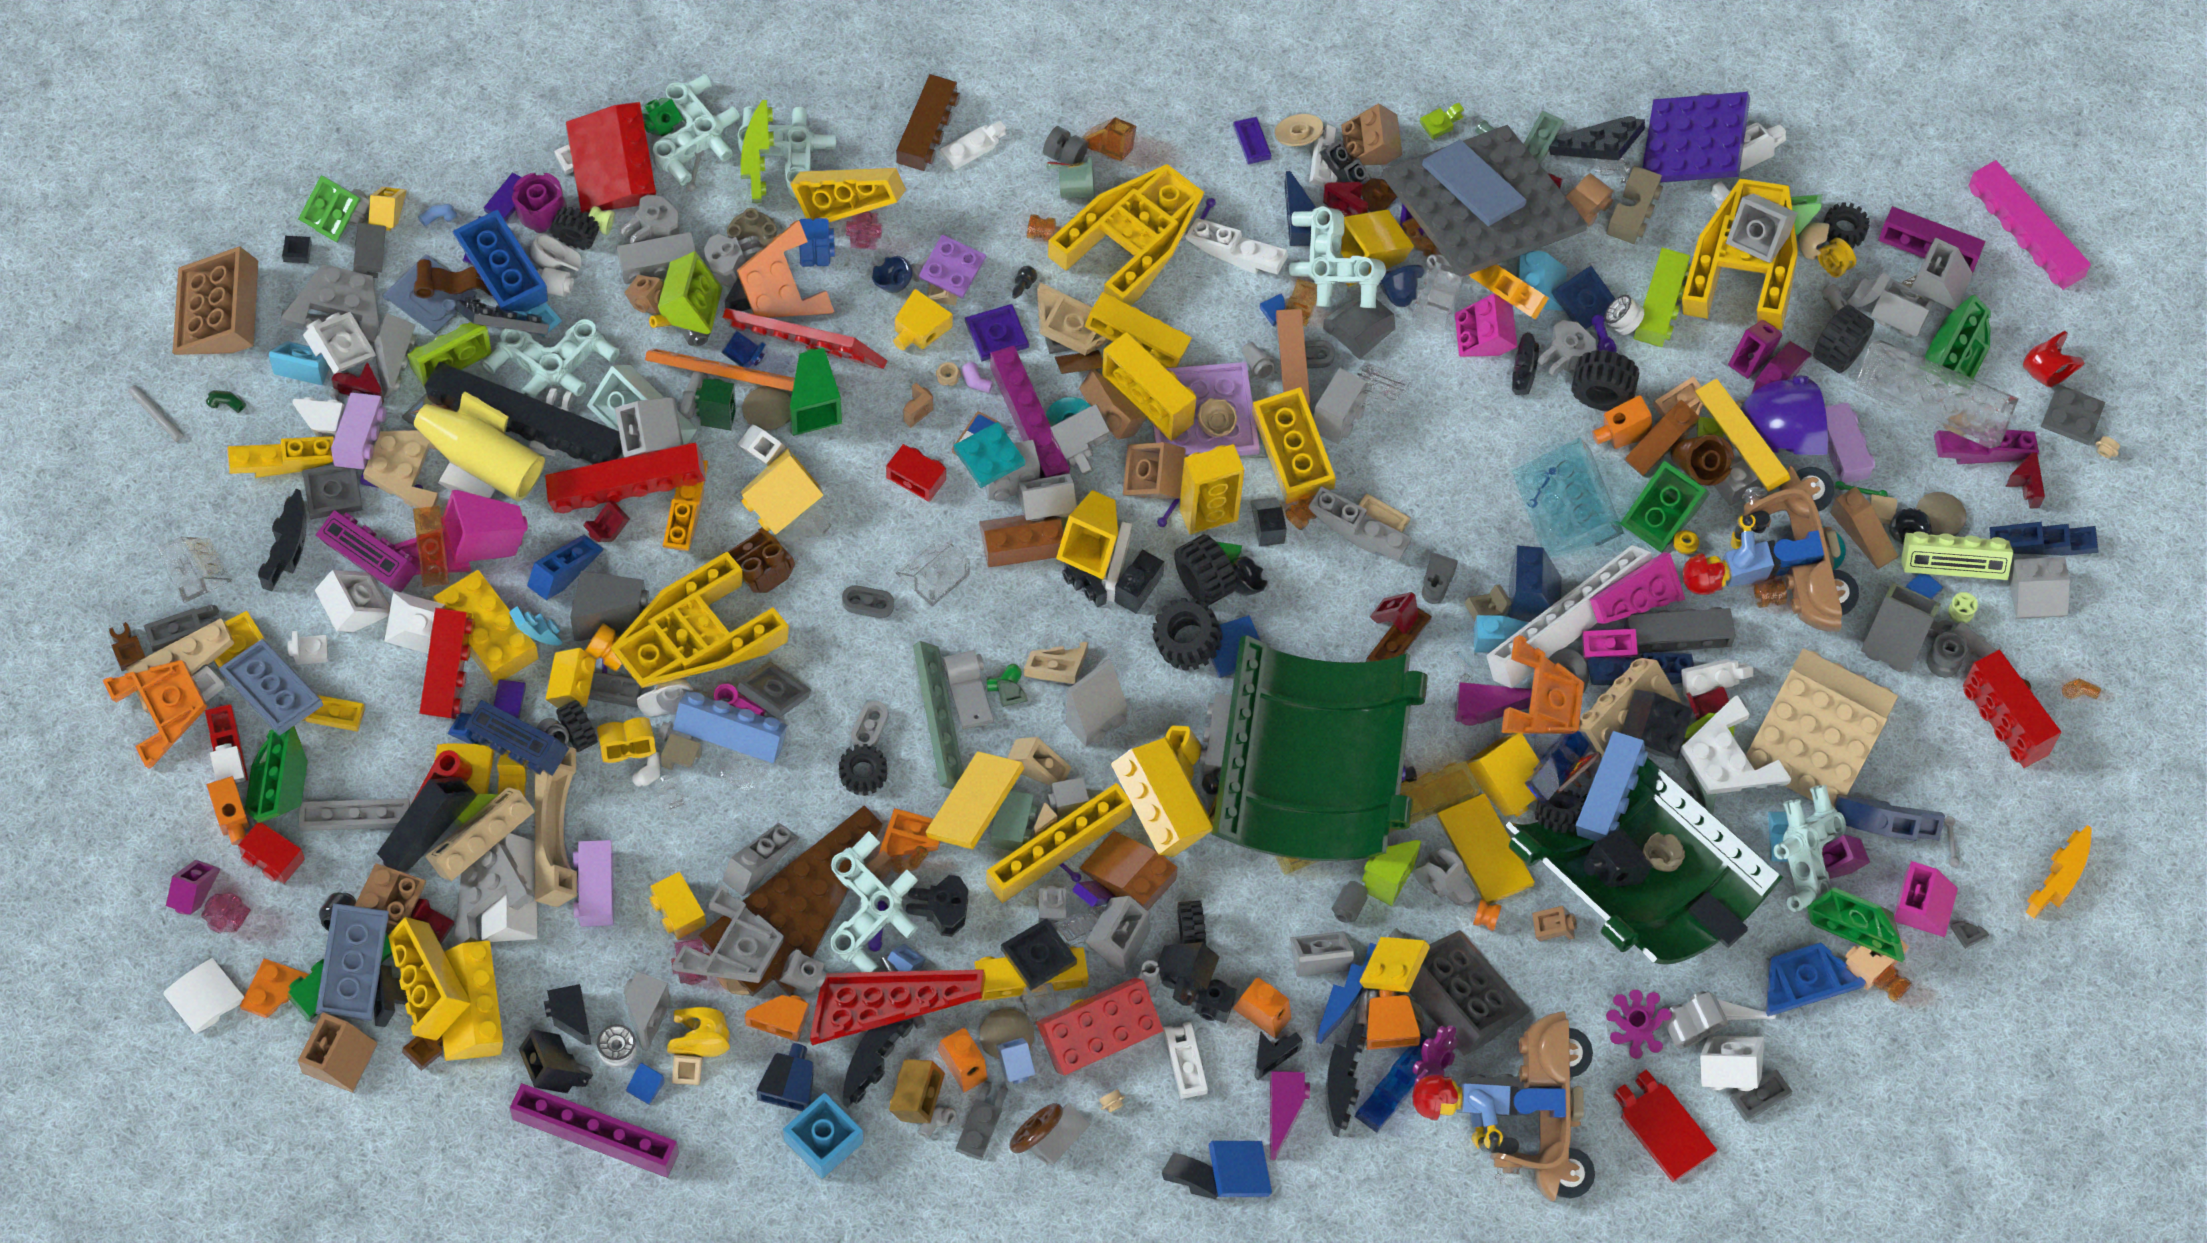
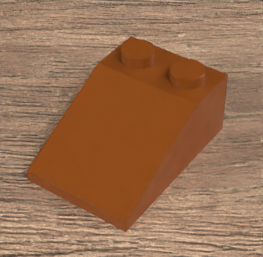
(1130, 869)

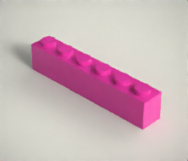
(2029, 225)

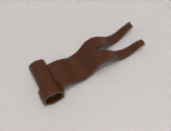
(454, 283)

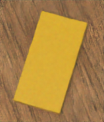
(975, 800)
(1484, 849)

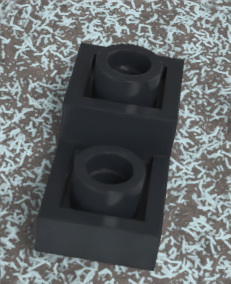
(1342, 164)
(1091, 585)
(1191, 1173)

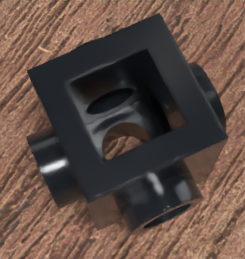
(1215, 1001)

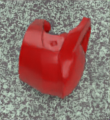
(2046, 359)

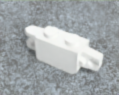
(1760, 144)

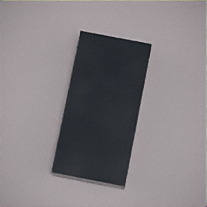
(1718, 920)

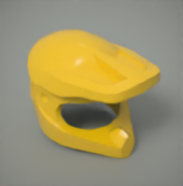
(709, 1035)

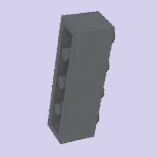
(1682, 630)

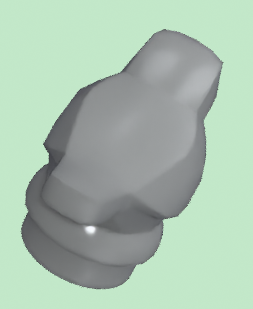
(361, 209)

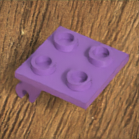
(952, 266)

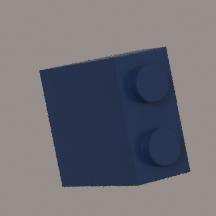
(1532, 583)

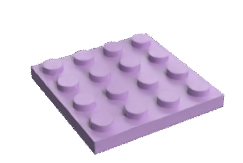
(1217, 382)

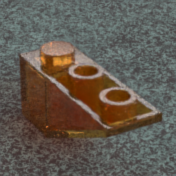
(431, 546)

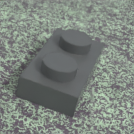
(1770, 1091)

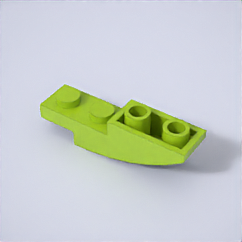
(757, 142)

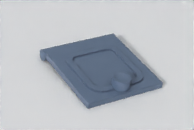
(424, 310)

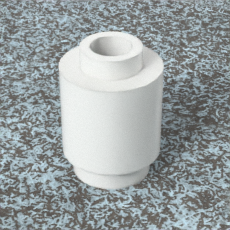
(557, 281)

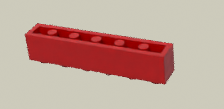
(625, 478)

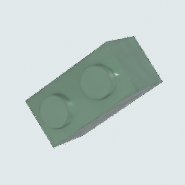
(1012, 821)

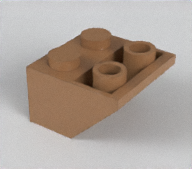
(1373, 136)
(391, 892)
(336, 1053)

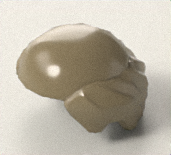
(1664, 852)

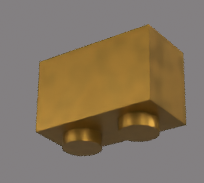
(916, 1091)

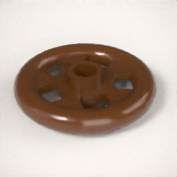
(1036, 1128)

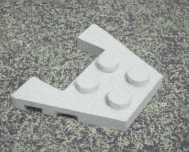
(1719, 759)

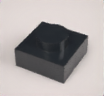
(296, 249)

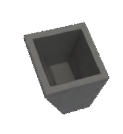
(608, 601)
(1900, 628)

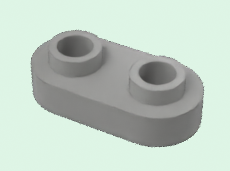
(868, 727)

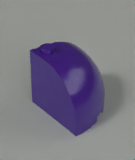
(1790, 416)

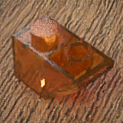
(1112, 138)

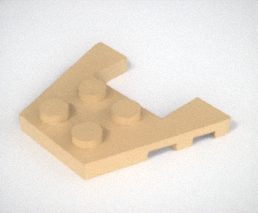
(397, 464)

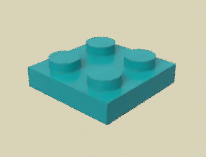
(989, 455)

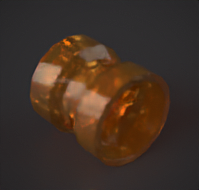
(1040, 227)
(1301, 512)
(1770, 593)
(1892, 983)

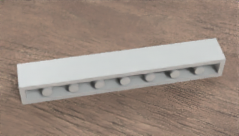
(1564, 619)

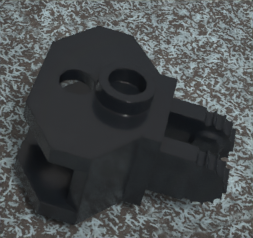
(945, 905)

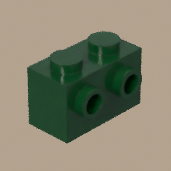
(716, 404)

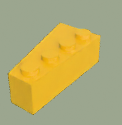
(846, 192)
(428, 979)

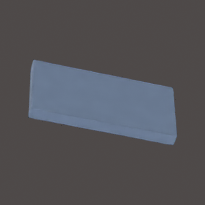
(1474, 182)
(271, 687)
(352, 962)

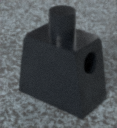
(1617, 861)

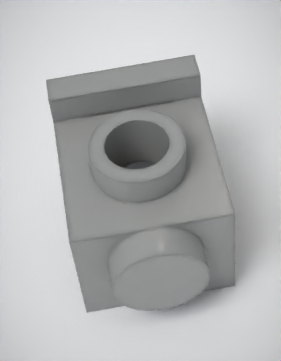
(795, 976)

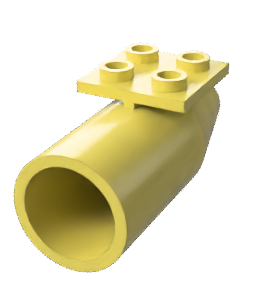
(478, 444)

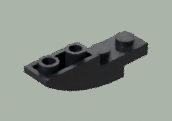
(290, 539)
(867, 1064)
(1340, 1080)

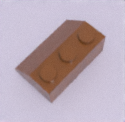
(1020, 540)

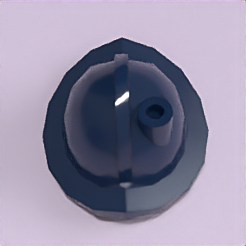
(1401, 284)

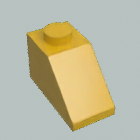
(386, 206)

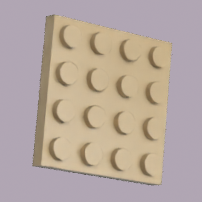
(1816, 736)

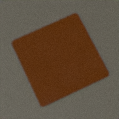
(1079, 362)

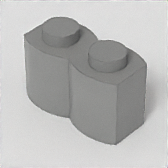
(1695, 1020)

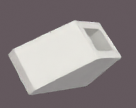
(320, 415)
(761, 445)

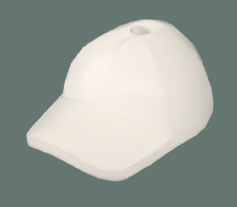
(553, 254)
(664, 698)

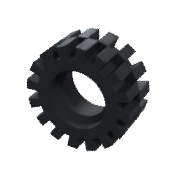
(1851, 215)
(574, 228)
(578, 725)
(863, 784)
(1560, 811)
(1191, 922)

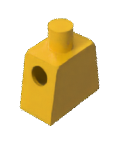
(921, 321)

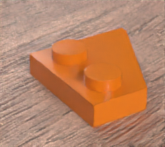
(906, 833)
(269, 988)

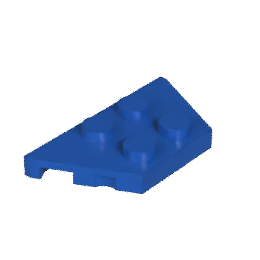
(1806, 978)

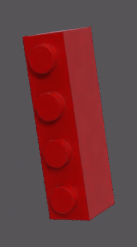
(446, 663)

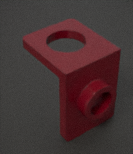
(1708, 702)

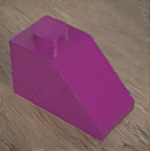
(1844, 856)
(191, 887)

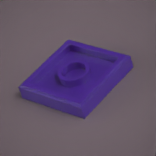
(996, 331)

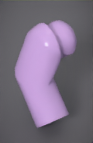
(973, 379)

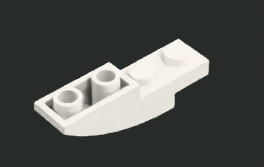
(1233, 248)

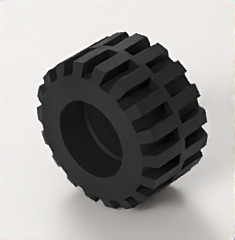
(1843, 338)
(1604, 379)
(1205, 569)
(1182, 615)

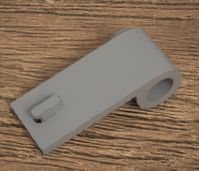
(967, 688)

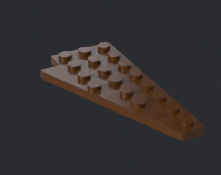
(801, 898)

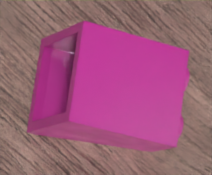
(482, 527)

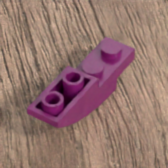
(2014, 446)

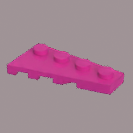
(1645, 588)

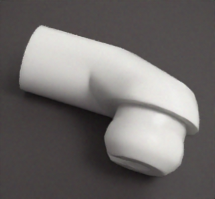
(649, 773)

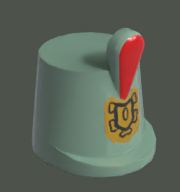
(1075, 179)

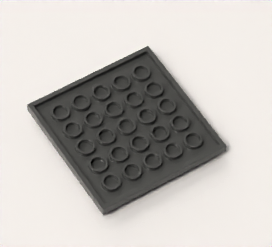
(1465, 238)

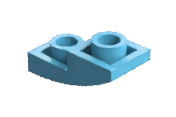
(537, 627)

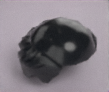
(1909, 522)

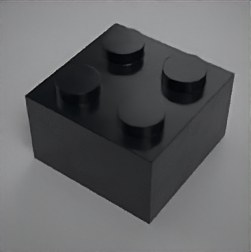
(1658, 722)

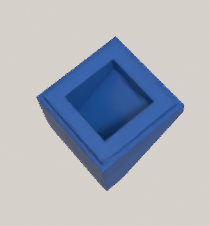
(459, 731)
(645, 1083)

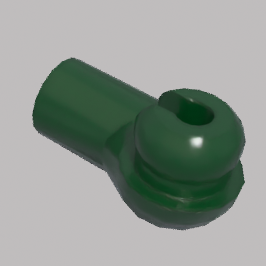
(225, 397)

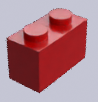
(916, 472)
(271, 853)

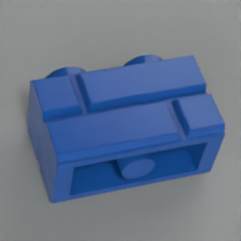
(820, 243)

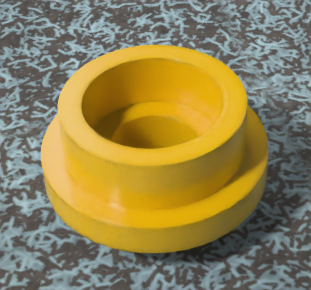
(1686, 548)

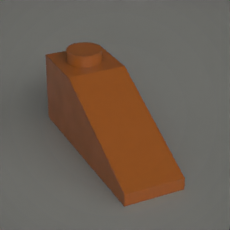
(1662, 438)

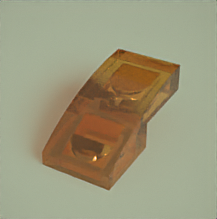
(1303, 298)

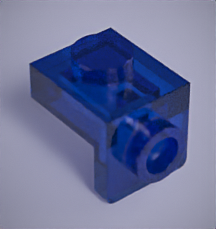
(743, 350)

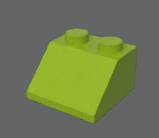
(1389, 872)

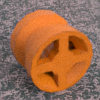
(1487, 915)

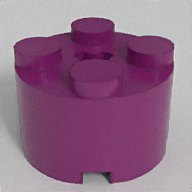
(538, 200)

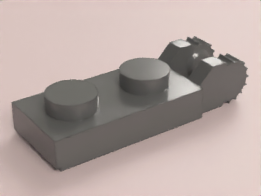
(175, 627)
(981, 1123)

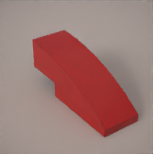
(224, 729)

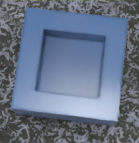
(906, 959)

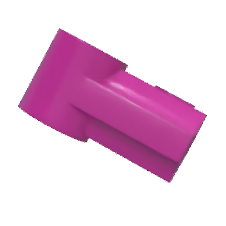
(737, 700)

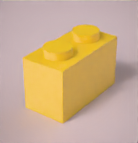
(570, 677)
(677, 905)

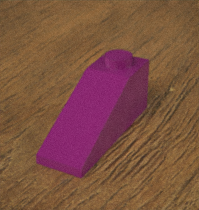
(1783, 365)
(1487, 702)
(1287, 1100)

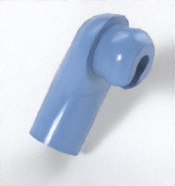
(437, 211)

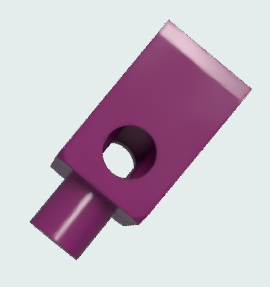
(1760, 341)

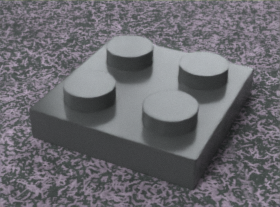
(2073, 414)
(330, 490)
(774, 689)

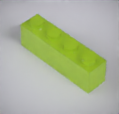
(1662, 297)

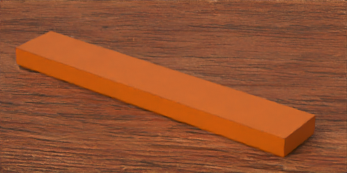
(720, 369)

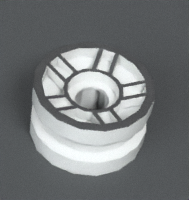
(1624, 314)
(616, 1035)

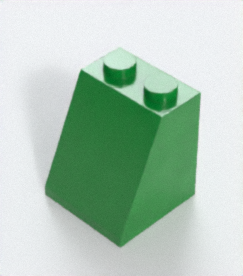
(815, 394)

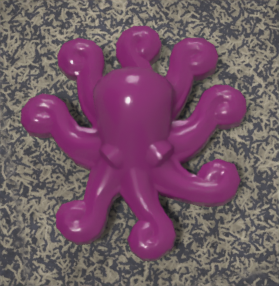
(1638, 1021)
(1437, 1053)

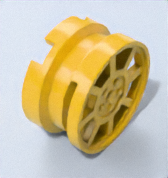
(1836, 257)

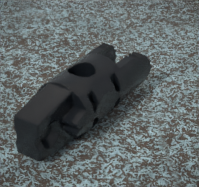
(1525, 365)

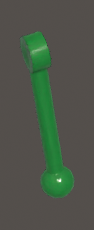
(1841, 486)

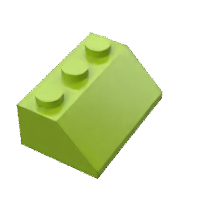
(690, 294)
(458, 349)

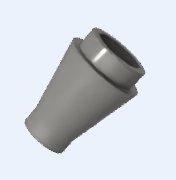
(1258, 361)

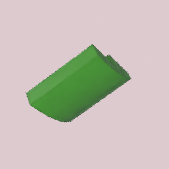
(329, 208)

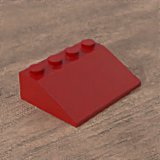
(611, 158)

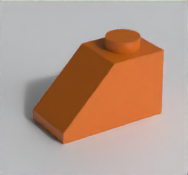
(780, 1016)

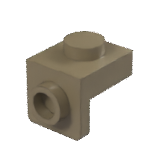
(1493, 604)

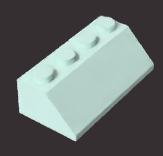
(624, 386)

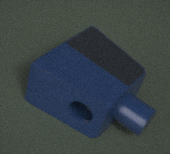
(788, 1080)

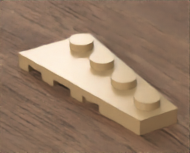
(195, 649)

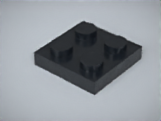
(1038, 954)

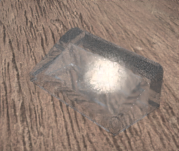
(1101, 654)

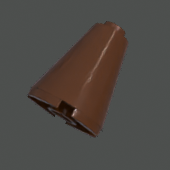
(1704, 458)

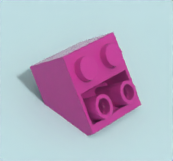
(1486, 328)
(1925, 899)

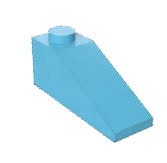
(1494, 630)

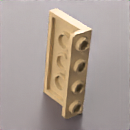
(1612, 707)

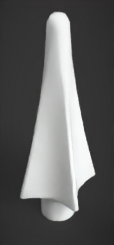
(1738, 1012)

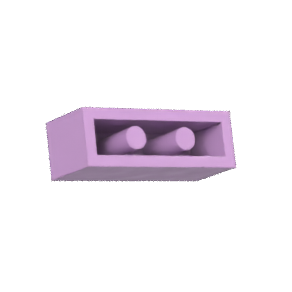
(358, 431)
(1847, 444)
(594, 883)

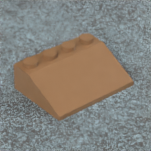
(216, 304)

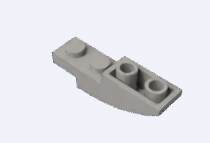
(1357, 527)

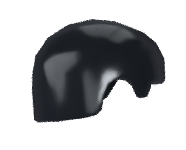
(1248, 576)

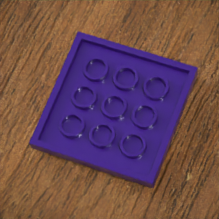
(1697, 136)

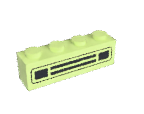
(1956, 556)

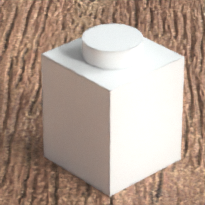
(227, 763)

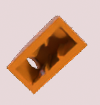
(1625, 424)
(228, 802)
(1263, 1005)
(1391, 1022)
(960, 1056)

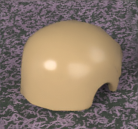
(1811, 237)
(1217, 417)

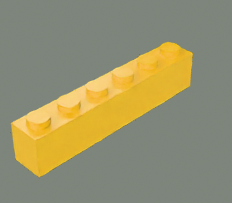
(1059, 843)

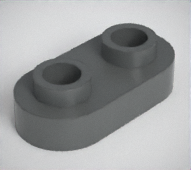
(1314, 348)
(869, 599)

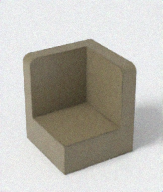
(680, 751)

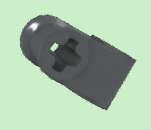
(1438, 575)

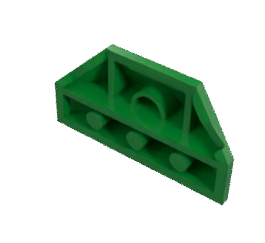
(1963, 338)
(277, 776)
(1857, 922)

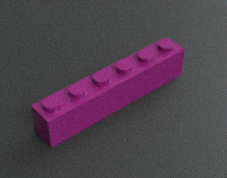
(1027, 410)
(594, 1130)

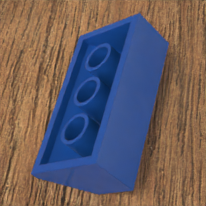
(502, 263)

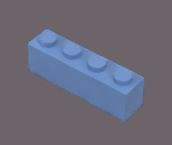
(730, 726)
(1611, 787)

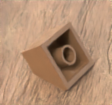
(1154, 470)

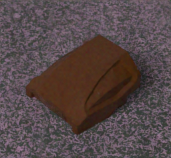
(762, 561)

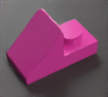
(1609, 643)

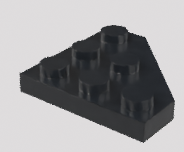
(1600, 141)
(493, 316)

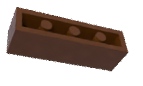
(927, 122)

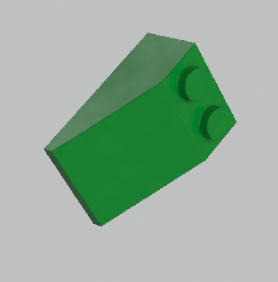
(1664, 507)

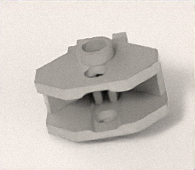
(651, 221)
(728, 255)
(1567, 346)
(1445, 877)

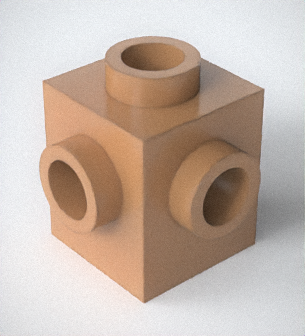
(645, 293)

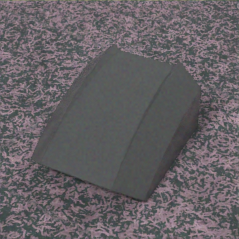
(1360, 327)

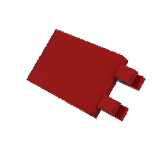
(1664, 1127)

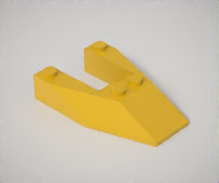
(1141, 216)
(1714, 253)
(684, 637)

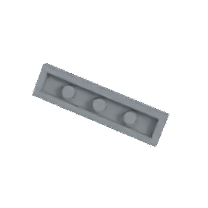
(351, 814)

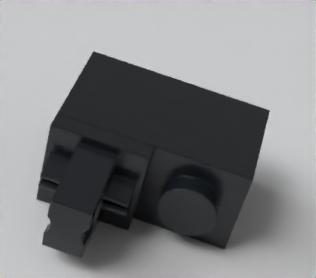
(1139, 581)
(1186, 969)
(551, 1064)

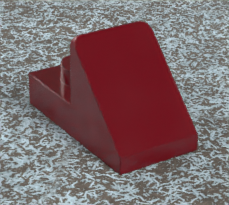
(1345, 197)
(365, 384)
(2029, 477)
(1397, 609)
(439, 923)

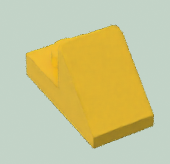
(511, 775)

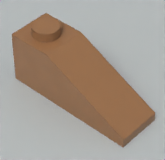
(1119, 412)
(1864, 527)

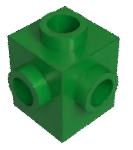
(660, 116)

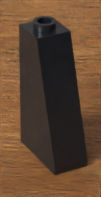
(425, 821)

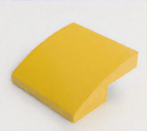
(480, 759)

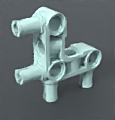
(700, 131)
(792, 142)
(1326, 250)
(563, 357)
(1804, 846)
(869, 919)

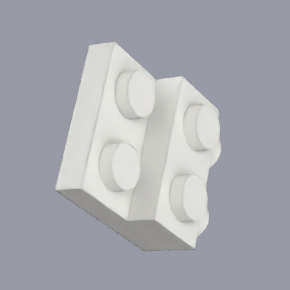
(339, 342)

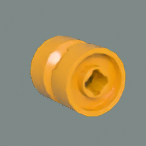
(601, 645)

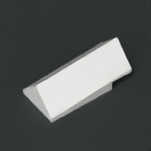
(499, 919)

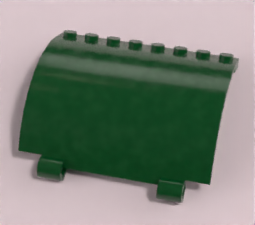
(1315, 754)
(1656, 911)

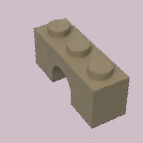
(1628, 221)

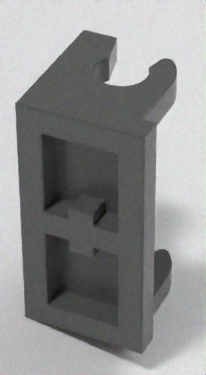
(369, 249)

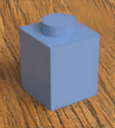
(1016, 1060)

